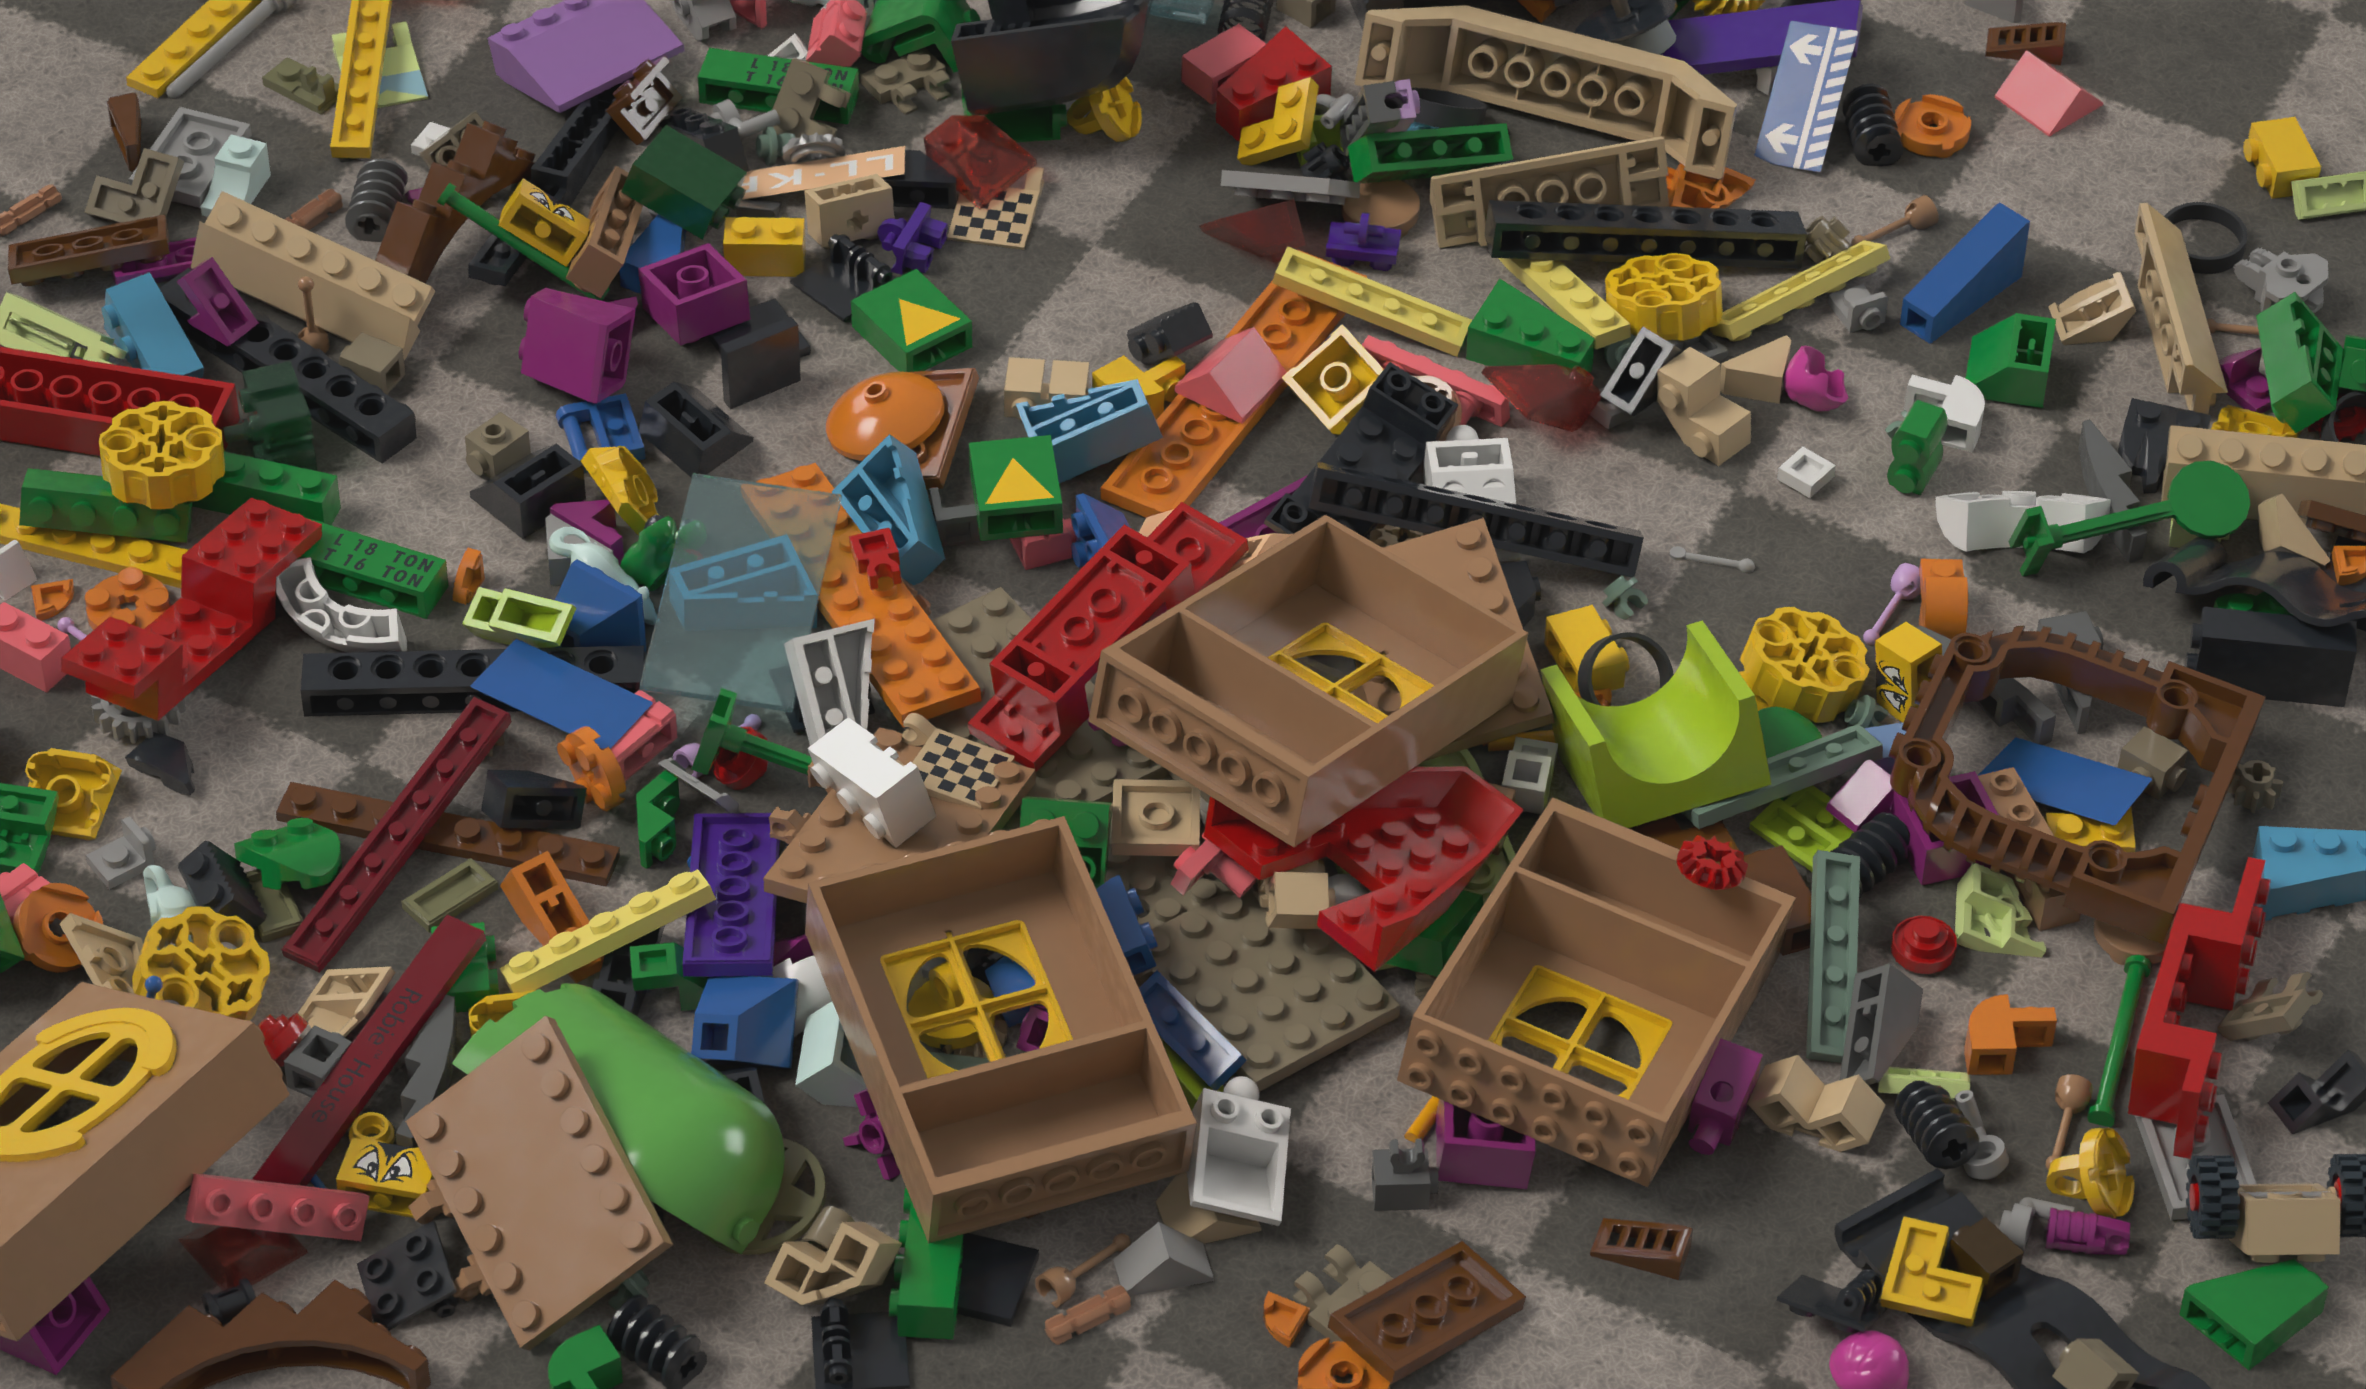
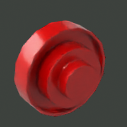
(740, 769)
(1923, 944)
(282, 1035)

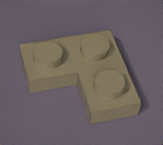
(145, 198)

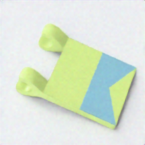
(401, 73)

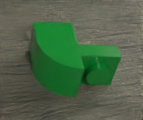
(585, 1362)

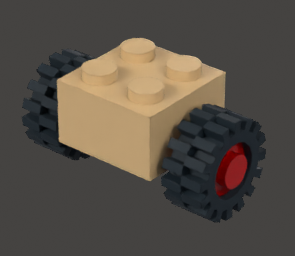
(2277, 1217)

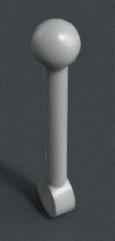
(1745, 565)

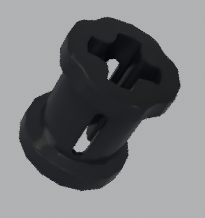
(229, 1302)

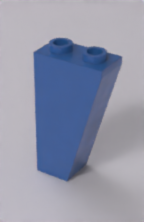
(1969, 275)
(1134, 938)

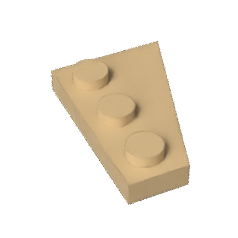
(104, 951)

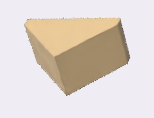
(1757, 372)

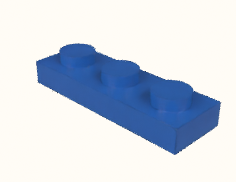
(1190, 1032)

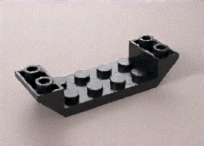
(1381, 439)

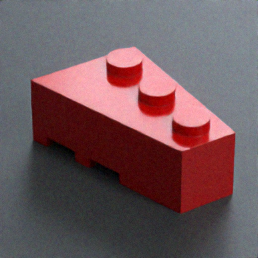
(1253, 89)

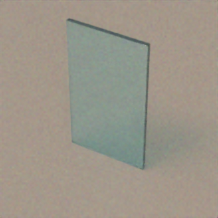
(739, 590)

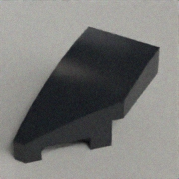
(164, 758)

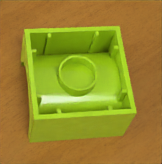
(1669, 751)

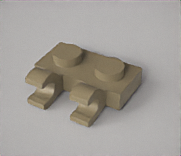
(902, 78)
(800, 98)
(2270, 1012)
(1354, 1282)

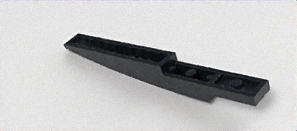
(560, 173)

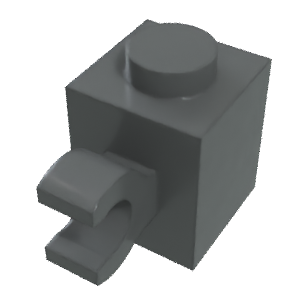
(1402, 1178)

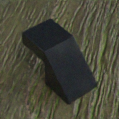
(2312, 1102)

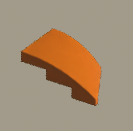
(1701, 191)

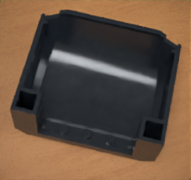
(1046, 51)

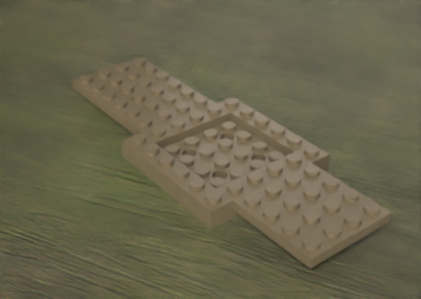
(1267, 990)

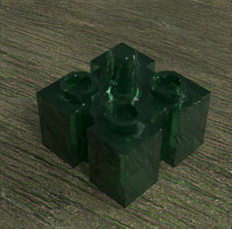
(276, 417)

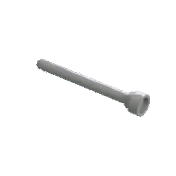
(226, 44)

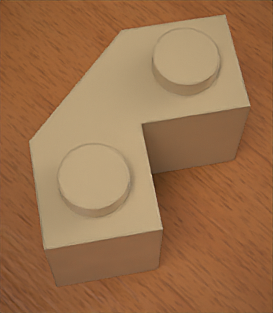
(1702, 417)
(1296, 896)
(1795, 1099)
(853, 1264)

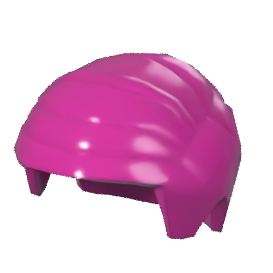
(1811, 384)
(1869, 1362)

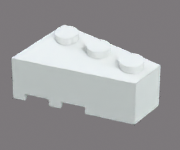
(832, 676)
(872, 782)

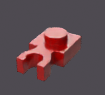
(877, 555)

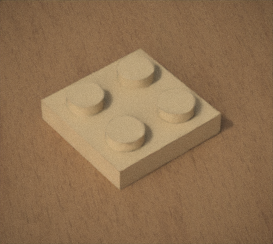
(1155, 817)

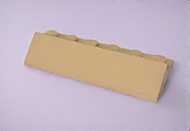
(1602, 175)
(350, 291)
(2176, 312)
(2275, 465)

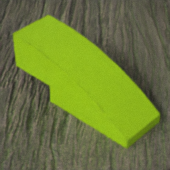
(519, 616)

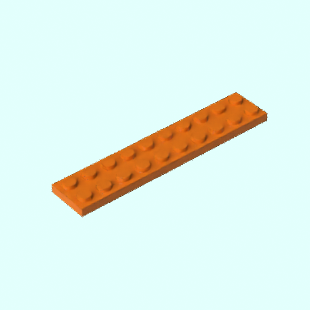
(1202, 440)
(909, 656)

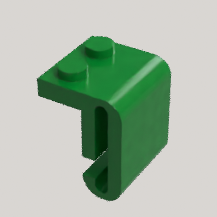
(918, 26)

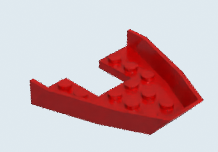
(1405, 843)

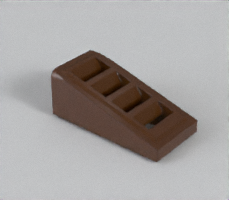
(2040, 39)
(126, 126)
(1651, 1260)

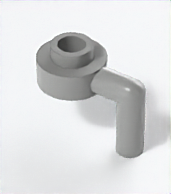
(1332, 108)
(728, 113)
(1991, 1154)
(2018, 1222)

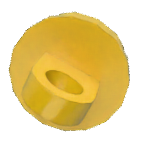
(1109, 110)
(944, 994)
(2099, 1173)

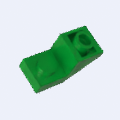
(655, 814)
(662, 967)

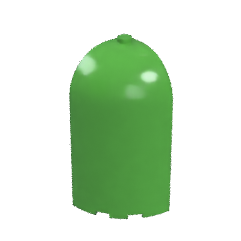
(686, 1128)

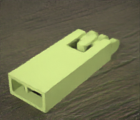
(40, 330)

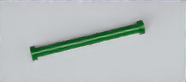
(491, 224)
(2102, 1112)

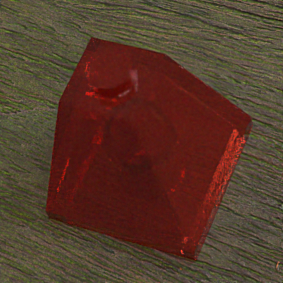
(978, 156)
(1260, 230)
(1547, 392)
(239, 1252)

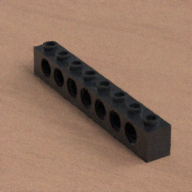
(1633, 231)
(332, 392)
(1509, 524)
(434, 679)

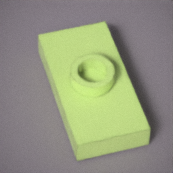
(2329, 195)
(1897, 1078)

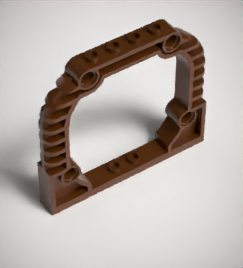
(2099, 880)

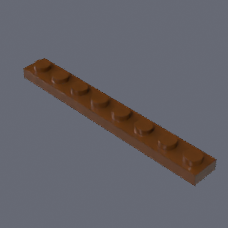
(454, 834)

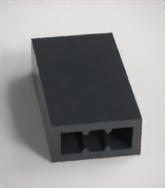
(2275, 655)

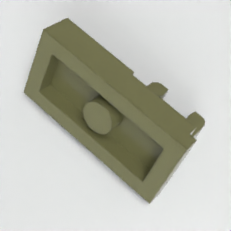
(302, 85)

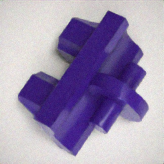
(906, 238)
(1363, 243)

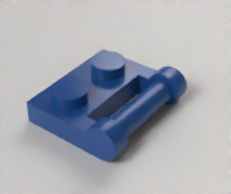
(611, 423)

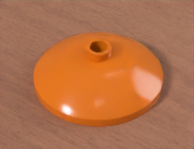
(882, 405)

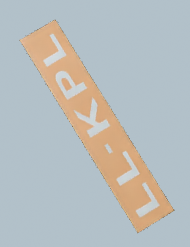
(823, 172)

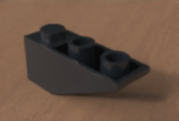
(710, 133)

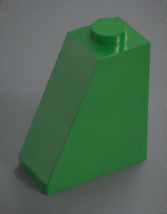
(2255, 1309)

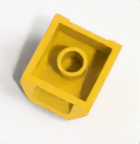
(1334, 379)

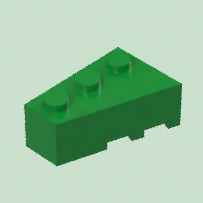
(1523, 332)
(2299, 362)

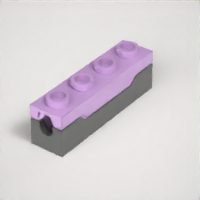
(1379, 110)

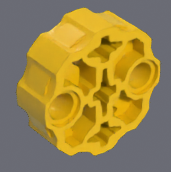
(1666, 295)
(162, 455)
(1804, 663)
(204, 971)

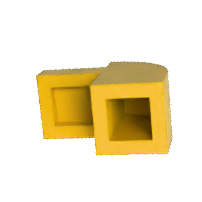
(1156, 382)

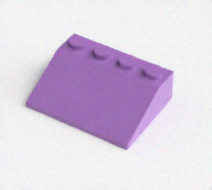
(579, 49)

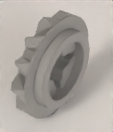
(812, 148)

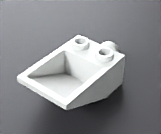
(1473, 468)
(1239, 1153)

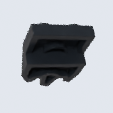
(2146, 438)

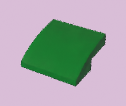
(25, 825)

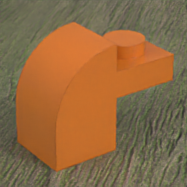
(1943, 596)
(1998, 1030)

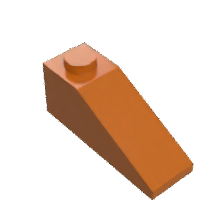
(547, 904)

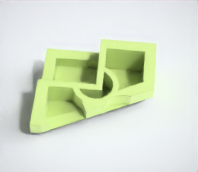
(1993, 903)

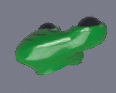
(651, 555)

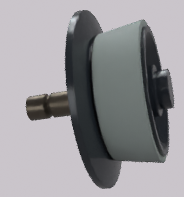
(1633, 24)

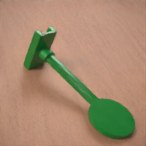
(2202, 498)
(723, 734)

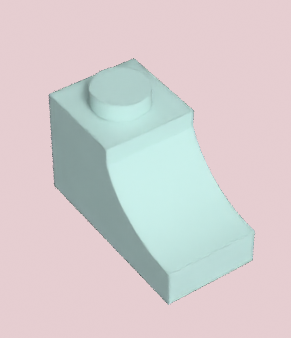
(239, 171)

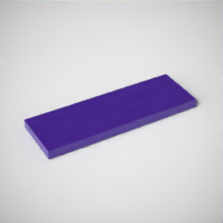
(1753, 37)
(738, 927)

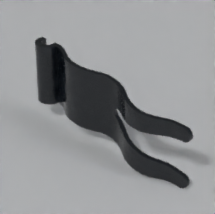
(2286, 576)
(2006, 1320)

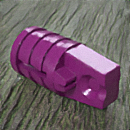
(2086, 1233)

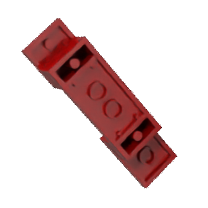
(1127, 582)
(222, 606)
(2204, 967)

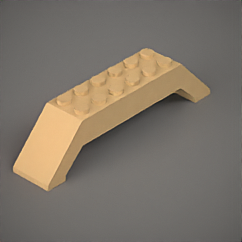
(1552, 77)

